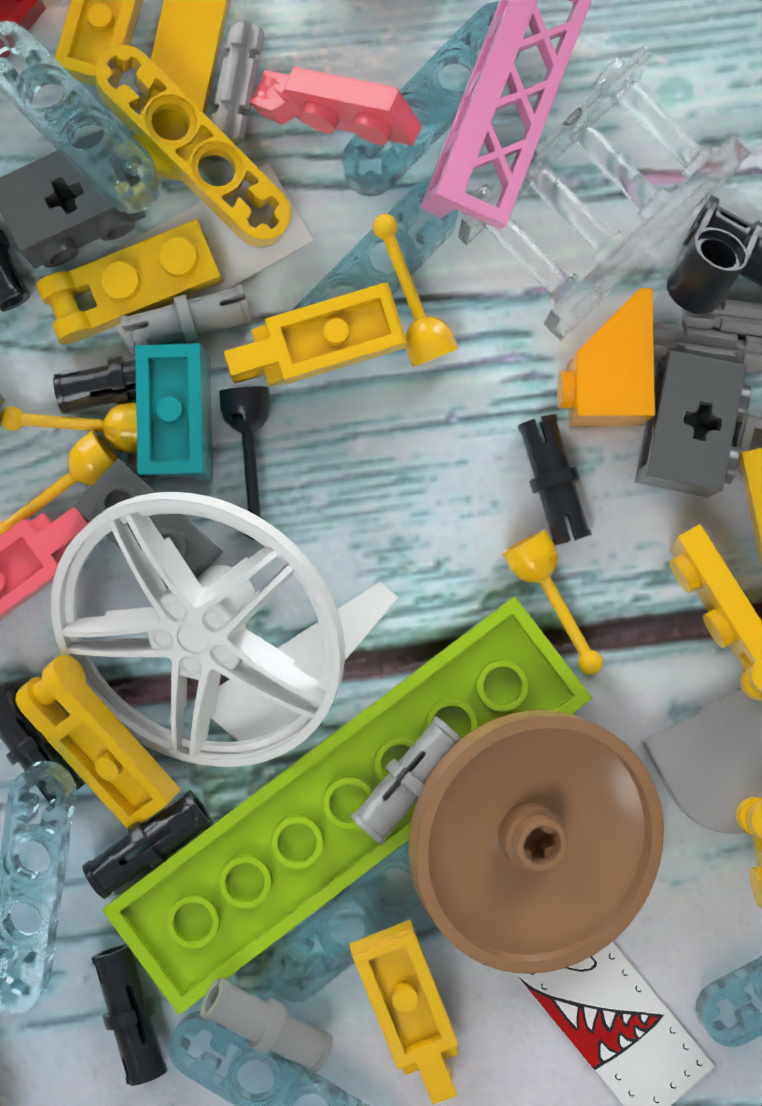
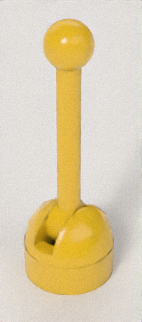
(427, 335)
(118, 425)
(86, 463)
(535, 561)

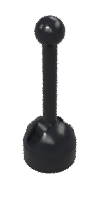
(247, 411)

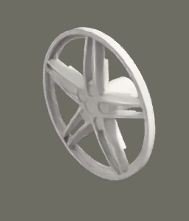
(199, 628)

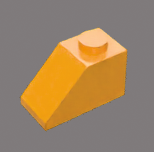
(614, 370)

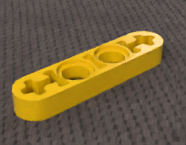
(187, 152)

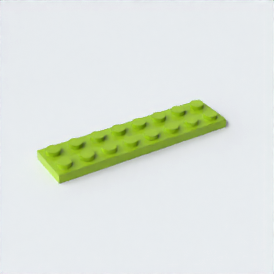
(294, 837)

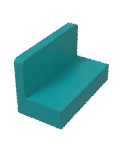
(173, 411)

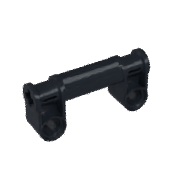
(713, 257)

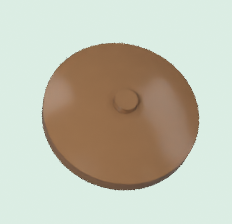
(535, 841)

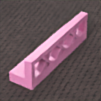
(483, 97)

